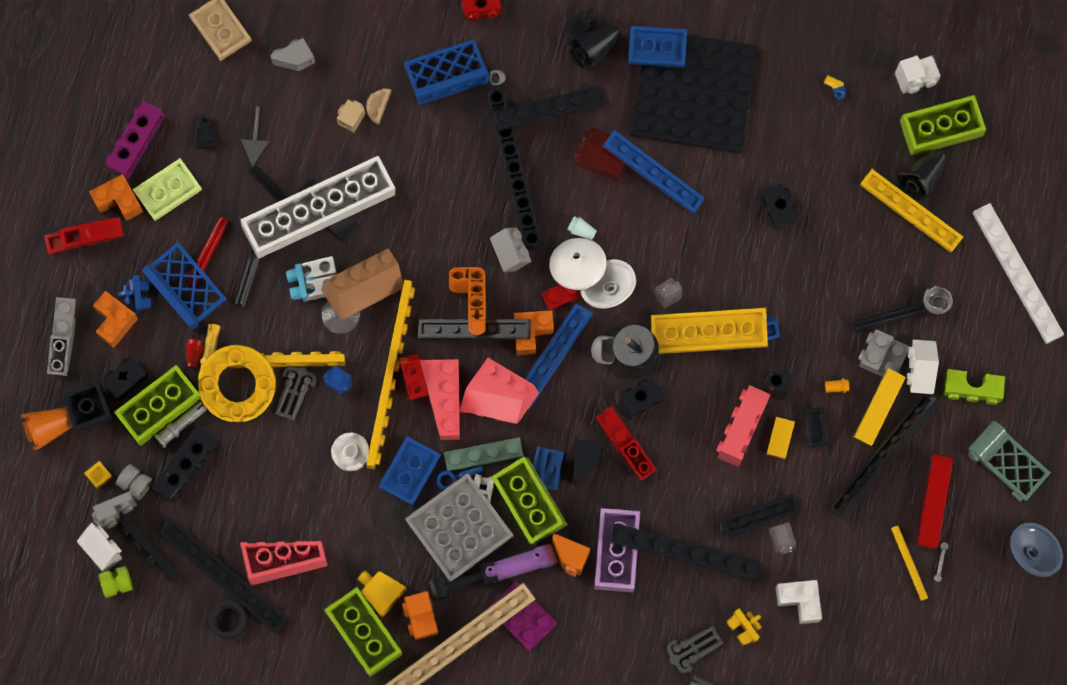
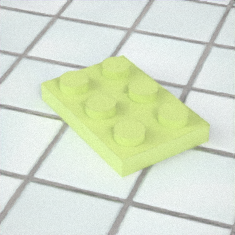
(167, 189)

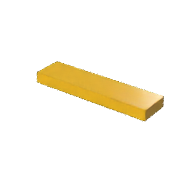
(879, 407)

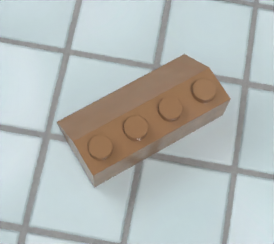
(363, 284)

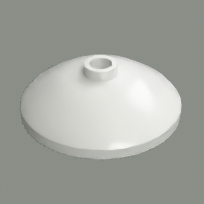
(579, 272)
(613, 287)

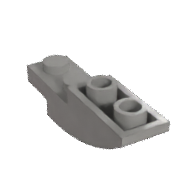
(62, 336)

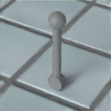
(944, 546)

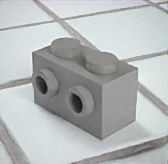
(510, 249)

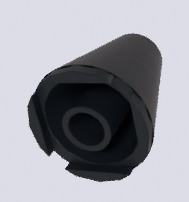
(592, 46)
(922, 175)

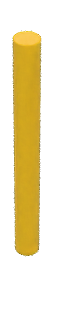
(909, 563)

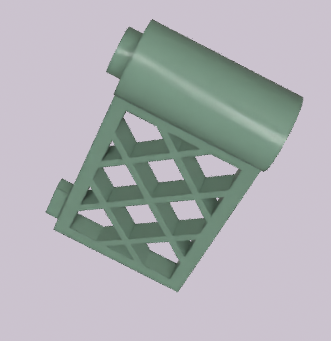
(989, 443)

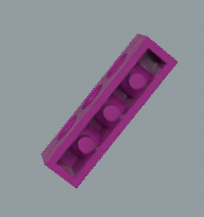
(125, 166)

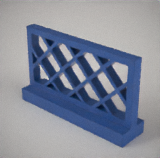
(436, 90)
(172, 297)

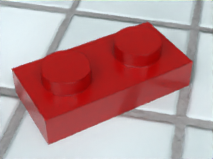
(559, 296)

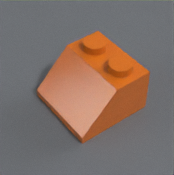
(570, 555)

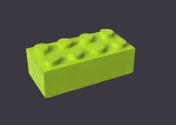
(942, 125)
(158, 405)
(529, 500)
(363, 632)

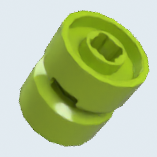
(115, 581)

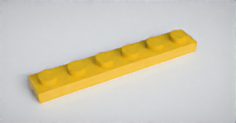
(911, 211)
(296, 359)

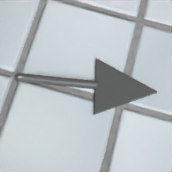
(254, 147)

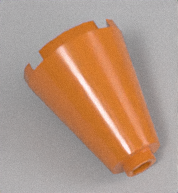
(45, 425)

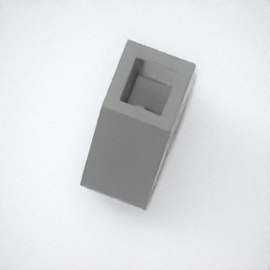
(294, 57)

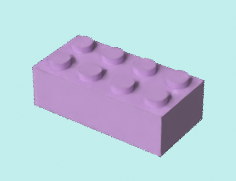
(615, 563)

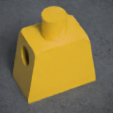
(381, 591)

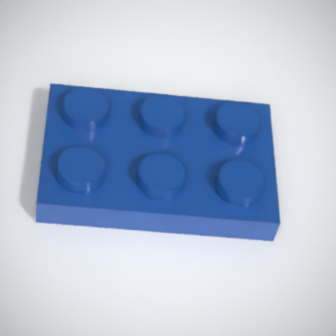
(657, 46)
(409, 471)

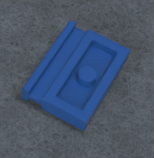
(549, 466)

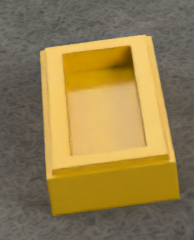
(780, 438)

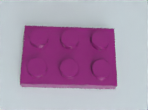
(528, 624)

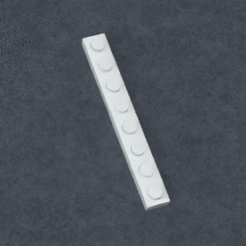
(1018, 273)

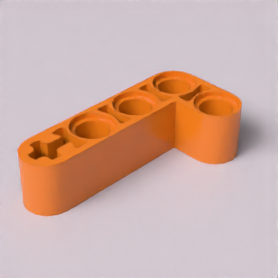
(471, 281)

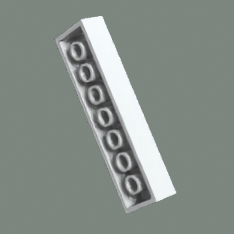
(318, 207)

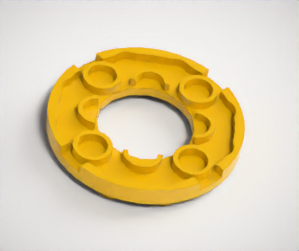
(231, 410)

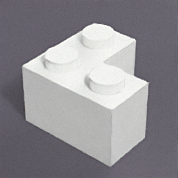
(916, 74)
(923, 366)
(803, 594)

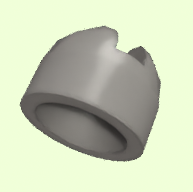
(496, 79)

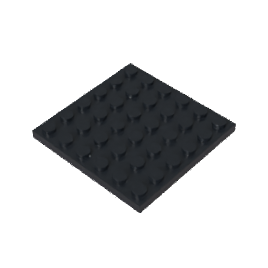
(698, 103)

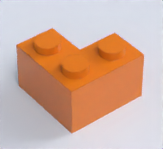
(116, 193)
(118, 319)
(540, 325)
(421, 616)

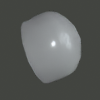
(937, 300)
(602, 349)

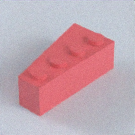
(443, 391)
(744, 424)
(281, 559)

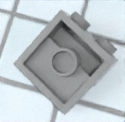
(882, 353)
(108, 512)

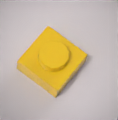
(98, 474)

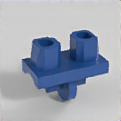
(136, 286)

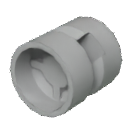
(134, 482)

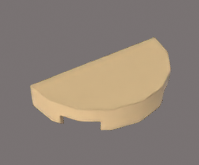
(376, 104)

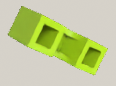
(957, 387)

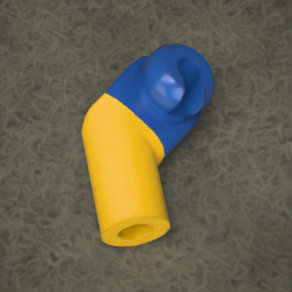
(838, 87)

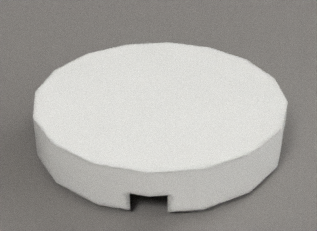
(350, 451)

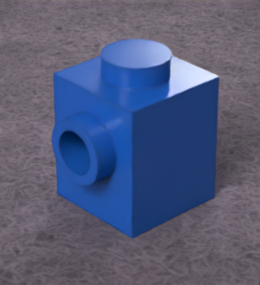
(337, 380)

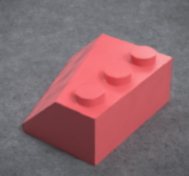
(498, 394)

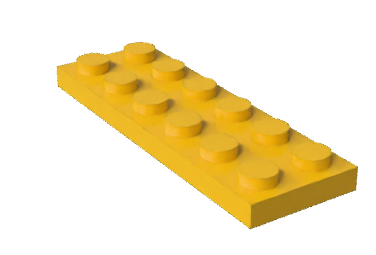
(710, 330)

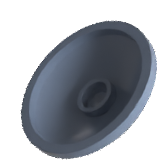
(1036, 549)

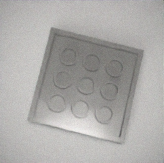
(459, 527)

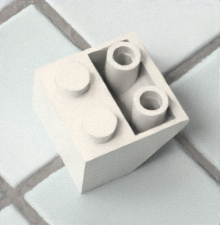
(101, 551)

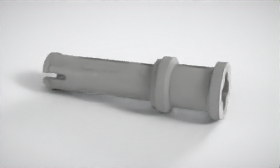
(173, 429)

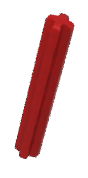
(209, 247)

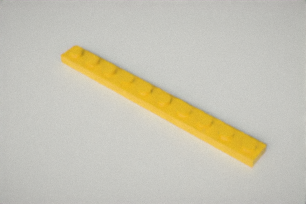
(389, 382)

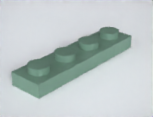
(483, 454)

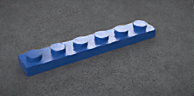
(653, 172)
(558, 347)

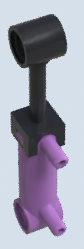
(495, 571)

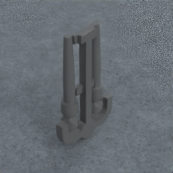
(302, 372)
(675, 659)

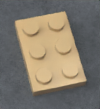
(220, 28)

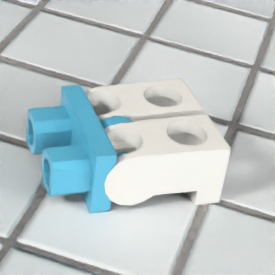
(311, 278)

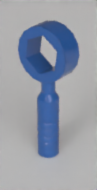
(472, 472)

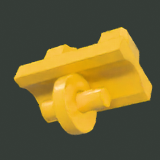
(739, 619)

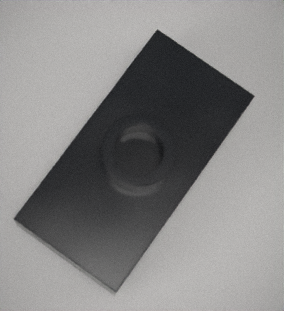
(816, 427)

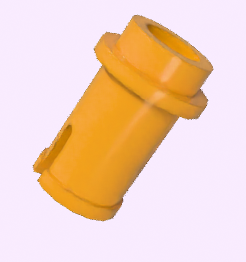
(837, 386)

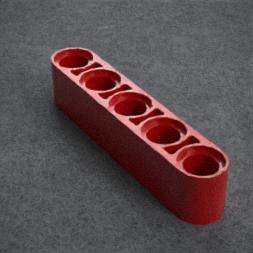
(934, 501)

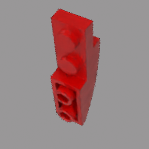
(83, 235)
(625, 444)

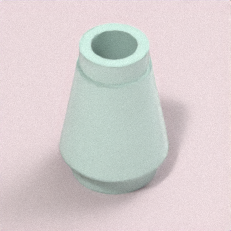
(581, 228)

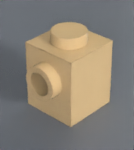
(350, 115)

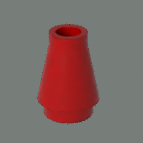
(193, 352)

